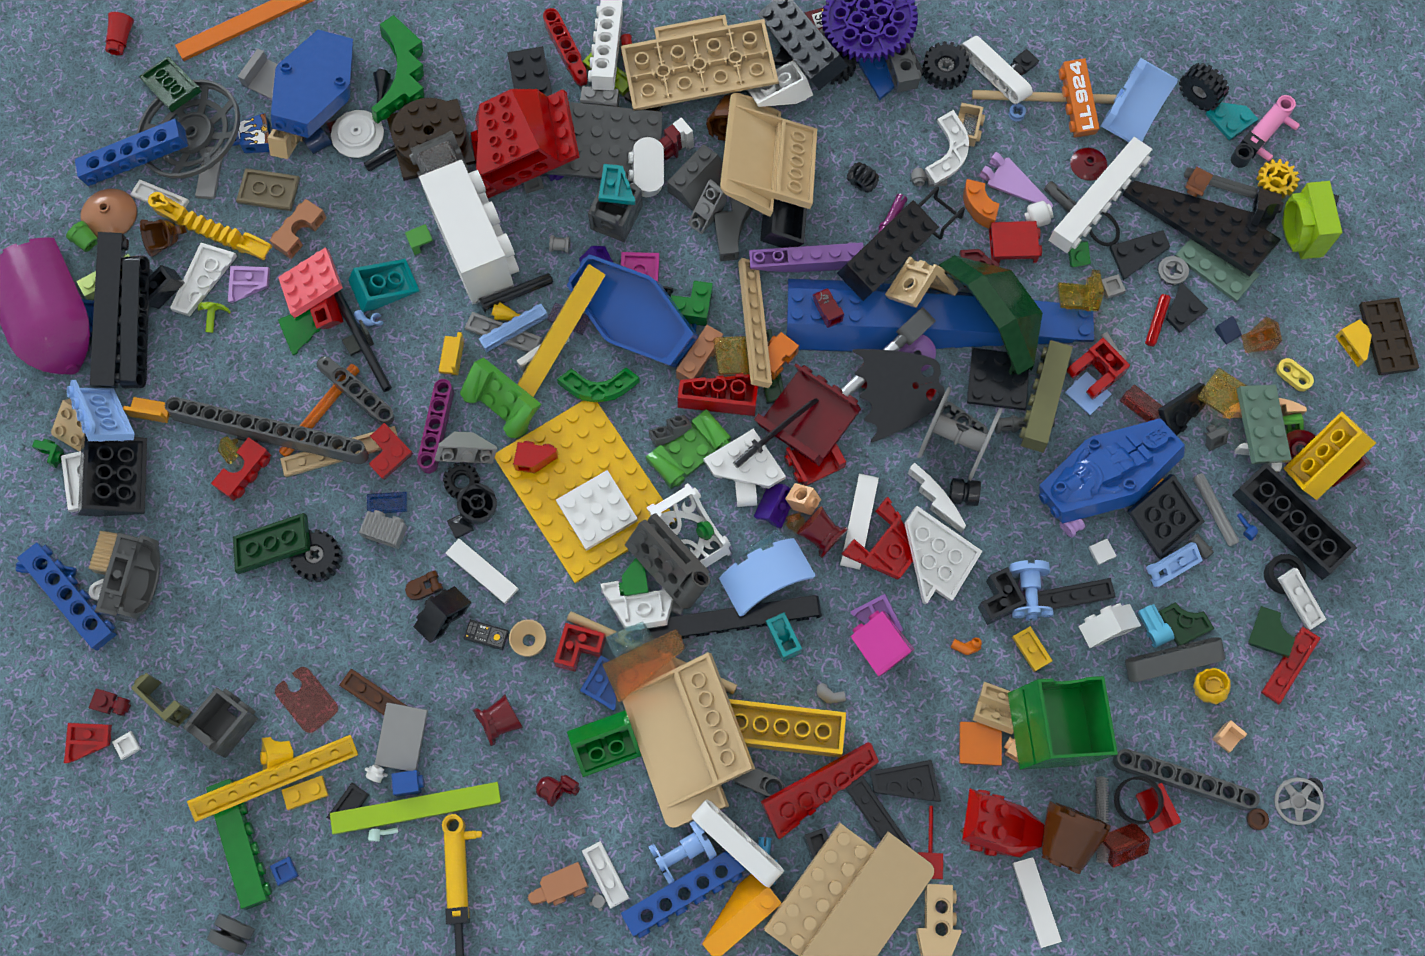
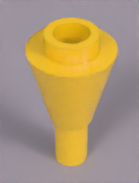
(502, 312)

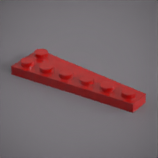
(802, 798)

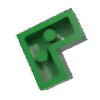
(698, 306)

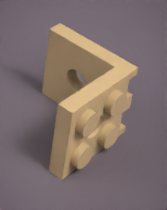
(924, 277)

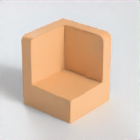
(1229, 736)

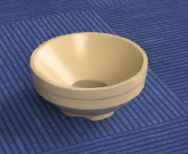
(524, 628)

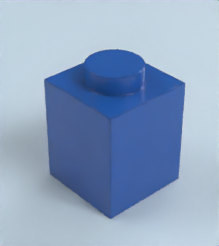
(407, 783)

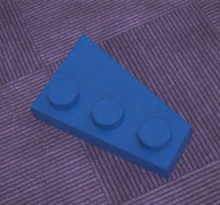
(877, 75)

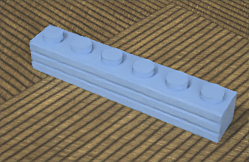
(513, 328)

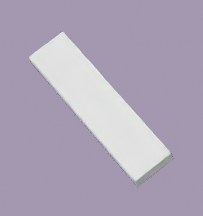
(482, 571)
(1036, 902)

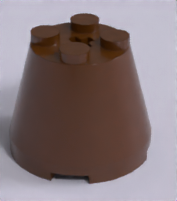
(1071, 837)

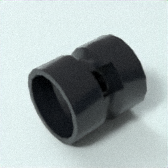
(966, 492)

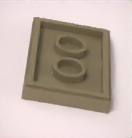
(268, 189)

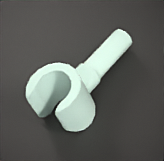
(374, 834)

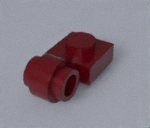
(105, 701)

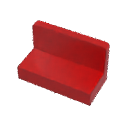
(1149, 803)

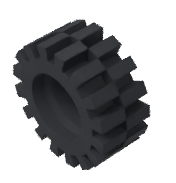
(453, 473)

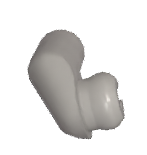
(828, 696)

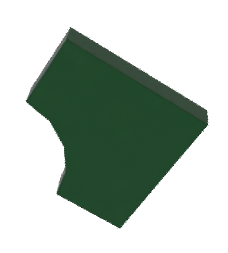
(1184, 624)
(1270, 634)

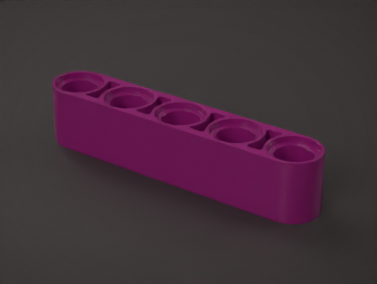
(435, 417)

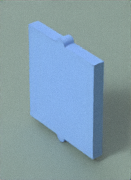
(1078, 394)

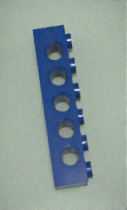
(131, 152)
(32, 561)
(633, 915)

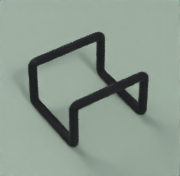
(959, 214)

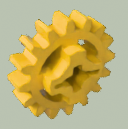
(1278, 178)

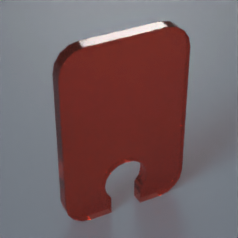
(311, 704)

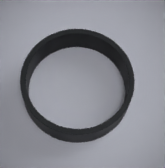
(1126, 817)

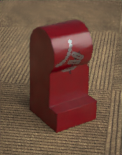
(828, 308)

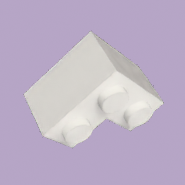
(1111, 623)

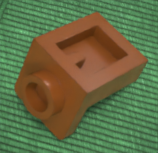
(1198, 181)

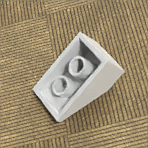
(792, 88)

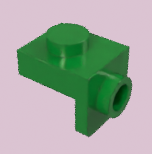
(1080, 255)
(50, 448)

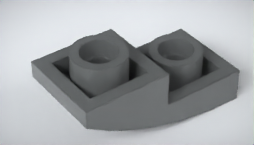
(675, 428)

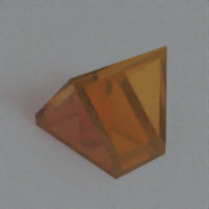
(1263, 336)

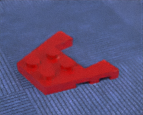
(891, 552)

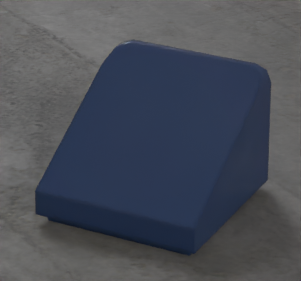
(1228, 330)

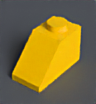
(1355, 341)

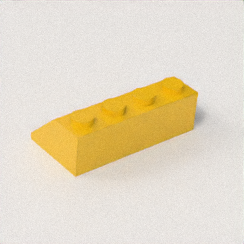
(1329, 455)

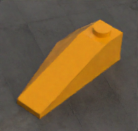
(742, 913)

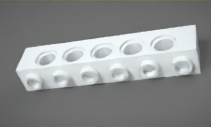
(606, 45)

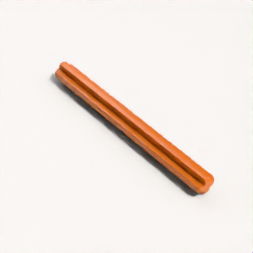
(321, 408)

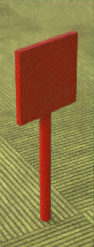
(935, 859)

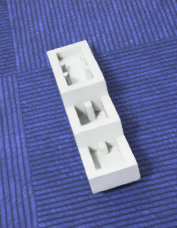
(941, 503)

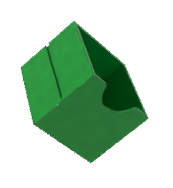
(1062, 723)

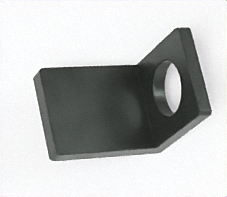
(351, 343)

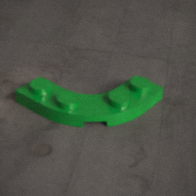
(598, 391)

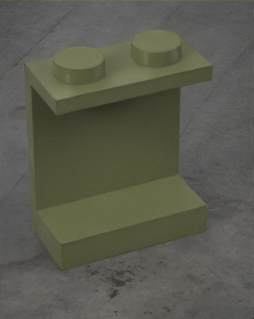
(173, 714)

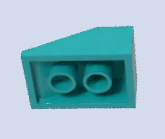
(382, 284)

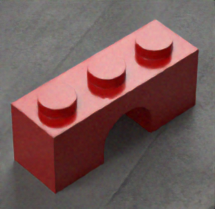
(254, 459)

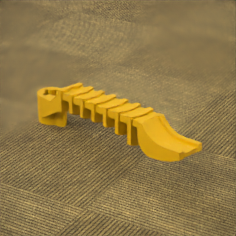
(226, 236)

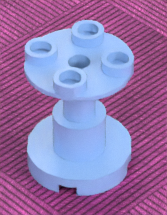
(1030, 582)
(690, 846)

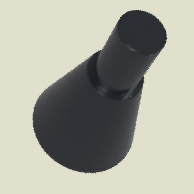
(381, 80)

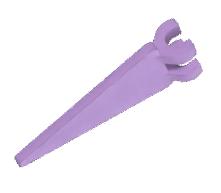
(1011, 180)

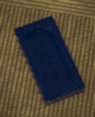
(387, 502)

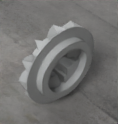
(1181, 268)

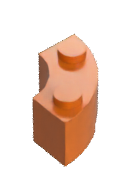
(979, 204)

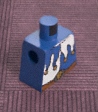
(254, 134)

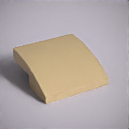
(994, 708)

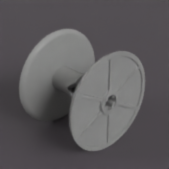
(948, 429)

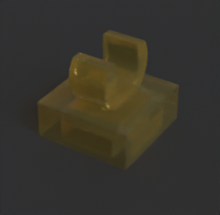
(228, 449)

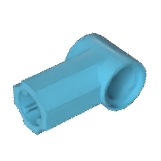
(1156, 628)

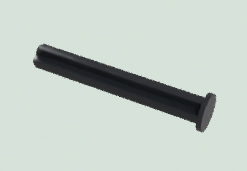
(516, 291)

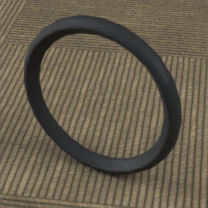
(1117, 232)

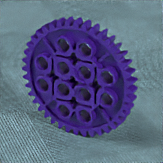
(880, 43)

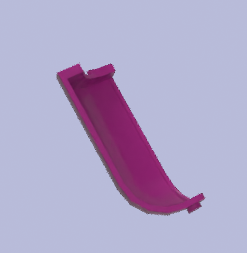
(42, 308)

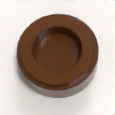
(1257, 819)

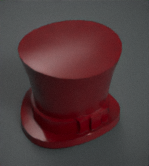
(821, 531)
(498, 719)

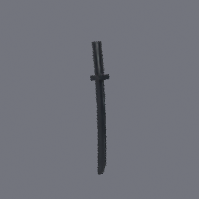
(757, 446)

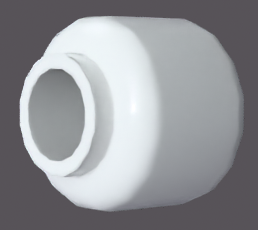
(1039, 212)

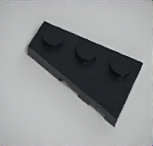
(1182, 409)

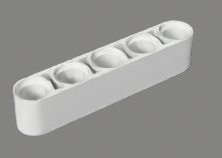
(997, 70)
(860, 515)
(737, 843)

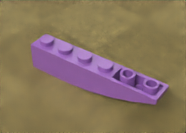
(804, 258)

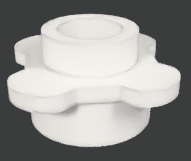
(375, 773)

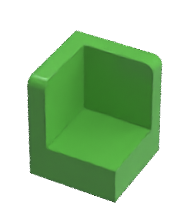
(418, 237)

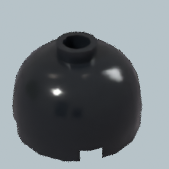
(480, 497)

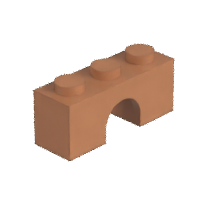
(305, 215)
(698, 355)

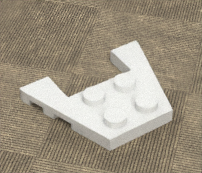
(650, 607)

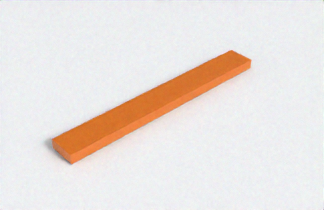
(236, 26)

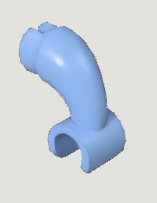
(359, 315)

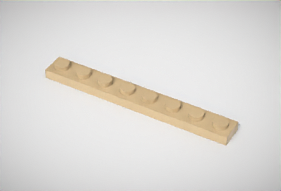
(754, 325)

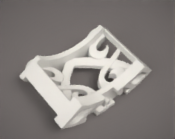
(686, 513)

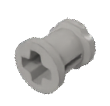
(559, 244)

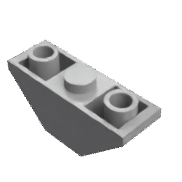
(710, 202)
(465, 448)

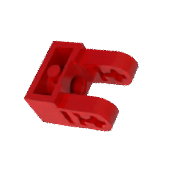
(1106, 361)

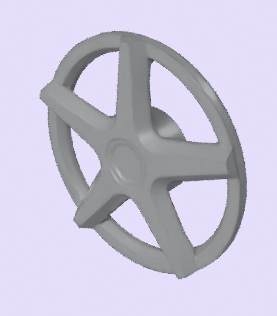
(1299, 801)

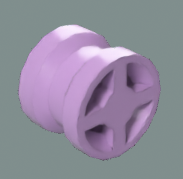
(1072, 527)

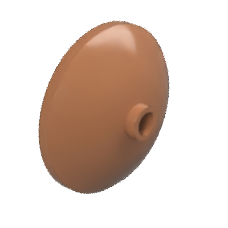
(118, 215)

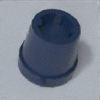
(317, 141)

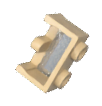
(971, 118)

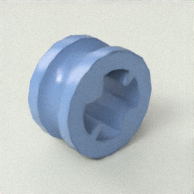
(1016, 117)

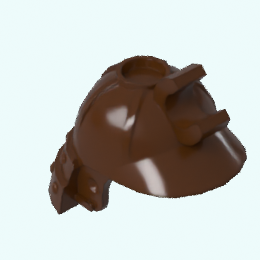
(159, 235)

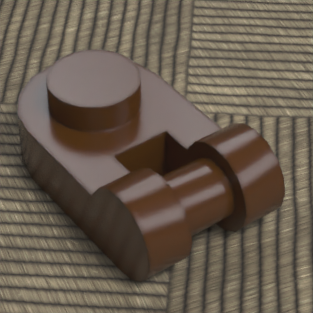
(416, 588)

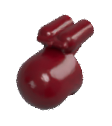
(552, 789)

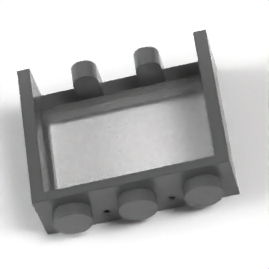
(436, 153)

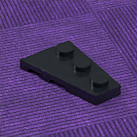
(1137, 252)
(907, 781)

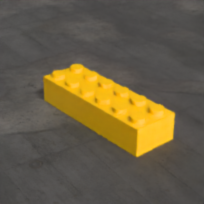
(790, 728)

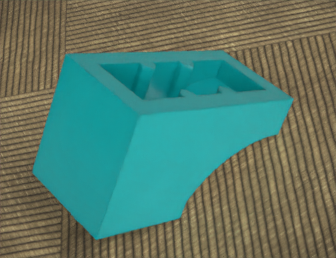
(784, 637)

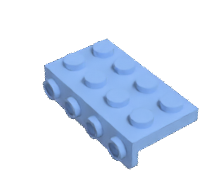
(100, 413)

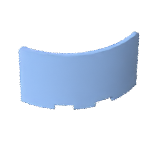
(1139, 102)
(765, 574)

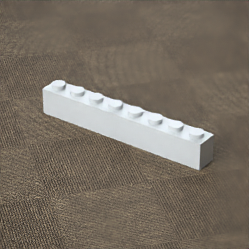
(1100, 195)

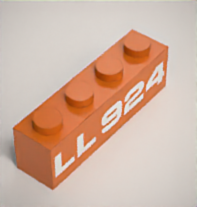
(1079, 98)

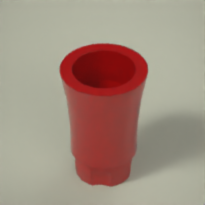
(118, 32)

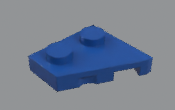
(599, 687)

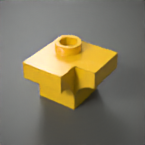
(274, 752)

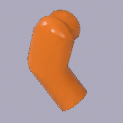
(967, 648)

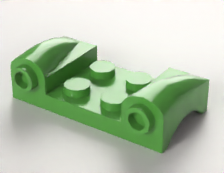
(501, 395)
(686, 453)

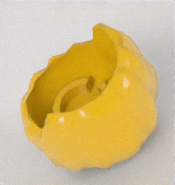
(1212, 686)

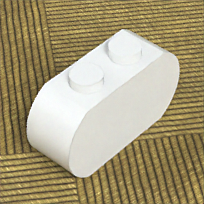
(647, 166)

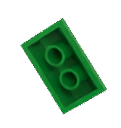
(604, 743)

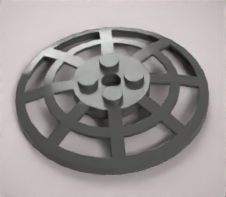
(203, 130)

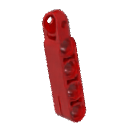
(563, 41)

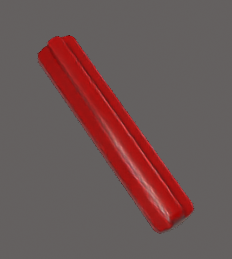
(1157, 320)

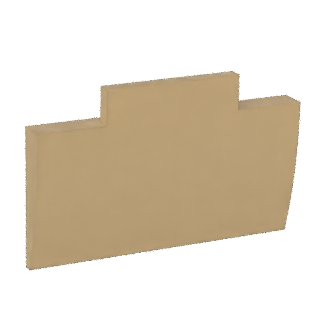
(698, 61)

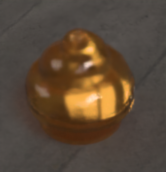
(795, 521)

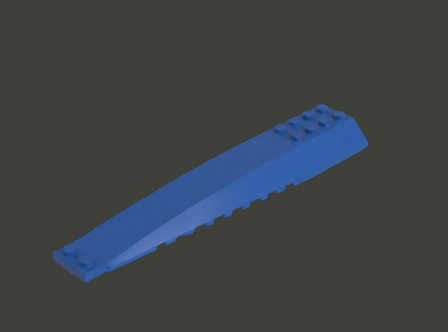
(876, 319)

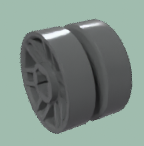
(230, 934)

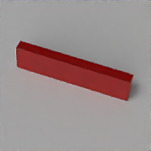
(1290, 667)

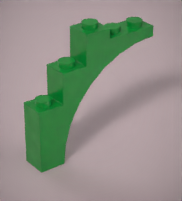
(409, 71)

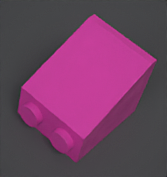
(881, 642)

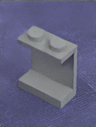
(259, 74)

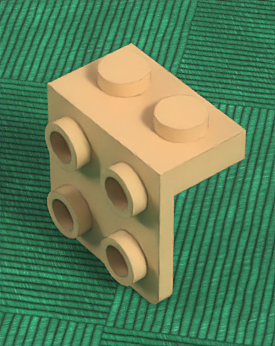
(67, 426)

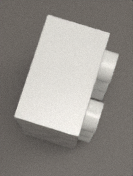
(470, 230)

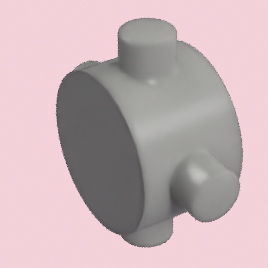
(598, 901)

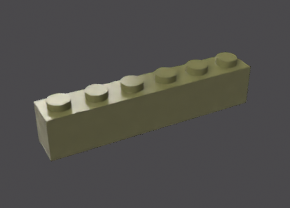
(1046, 396)

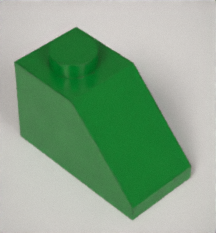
(634, 580)

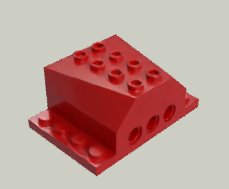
(522, 137)

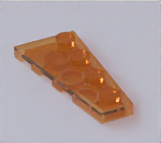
(636, 666)

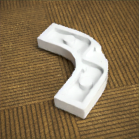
(957, 151)

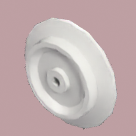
(357, 134)

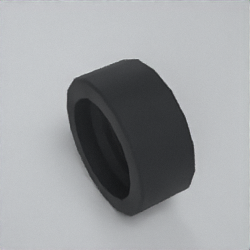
(1282, 558)

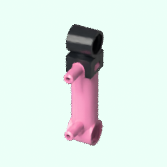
(1256, 138)

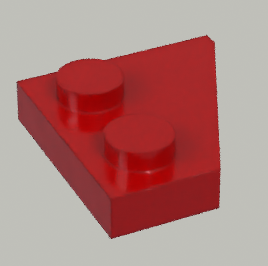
(85, 739)

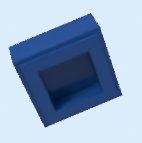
(284, 871)

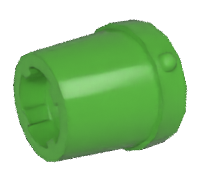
(82, 236)

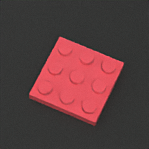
(310, 282)

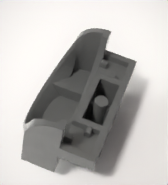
(130, 578)

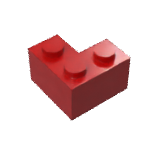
(393, 452)
(577, 641)

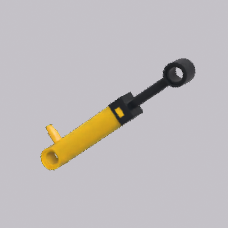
(456, 877)

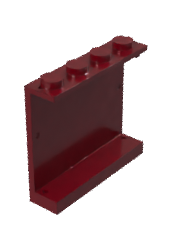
(821, 425)

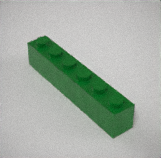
(242, 853)

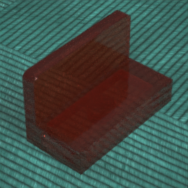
(1141, 403)
(1126, 844)

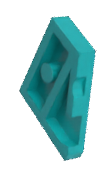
(615, 186)

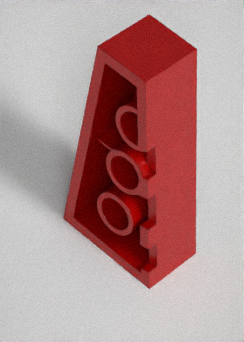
(719, 394)

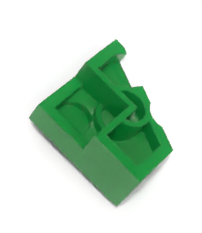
(298, 330)

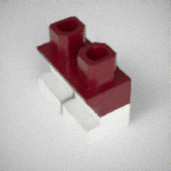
(677, 137)

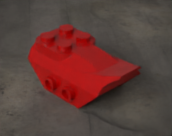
(1000, 826)

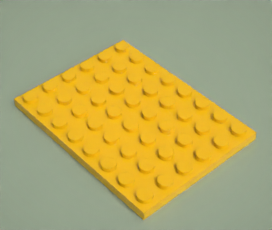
(586, 449)

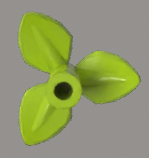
(211, 308)

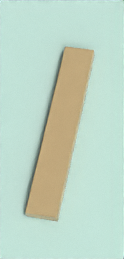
(306, 461)

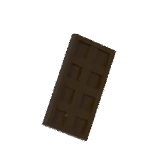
(1390, 336)

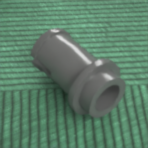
(1203, 547)

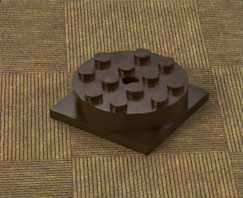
(425, 115)

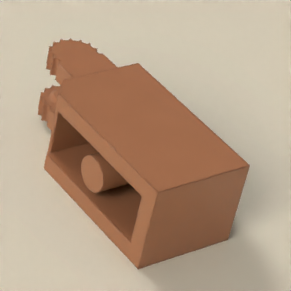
(560, 885)

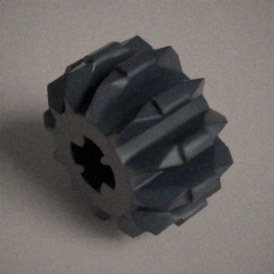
(863, 177)

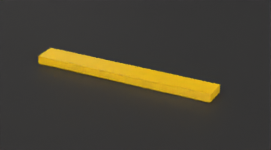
(561, 330)
(272, 778)

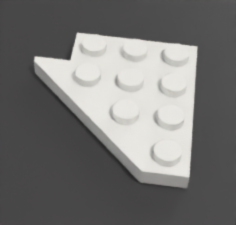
(939, 555)

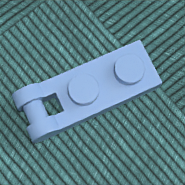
(1174, 564)

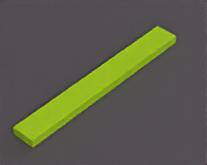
(415, 808)

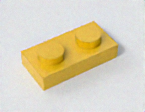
(1032, 649)
(304, 792)

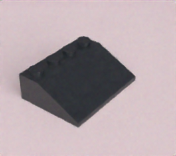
(112, 477)

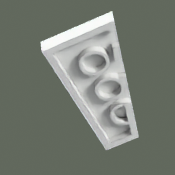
(201, 277)

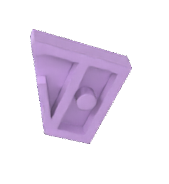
(247, 281)

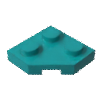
(1232, 119)

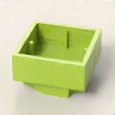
(1311, 220)

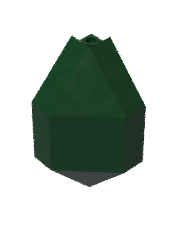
(1006, 305)

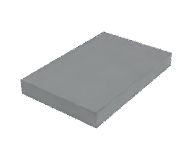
(401, 737)

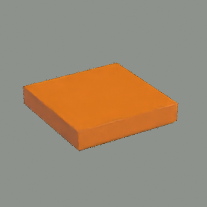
(979, 744)

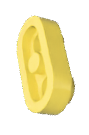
(1295, 374)

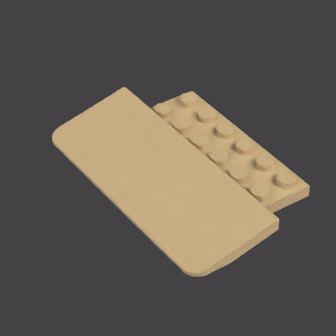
(767, 157)
(687, 737)
(850, 897)

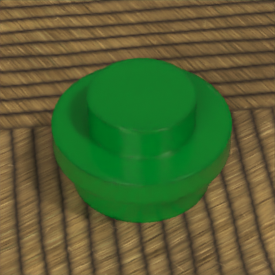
(704, 530)

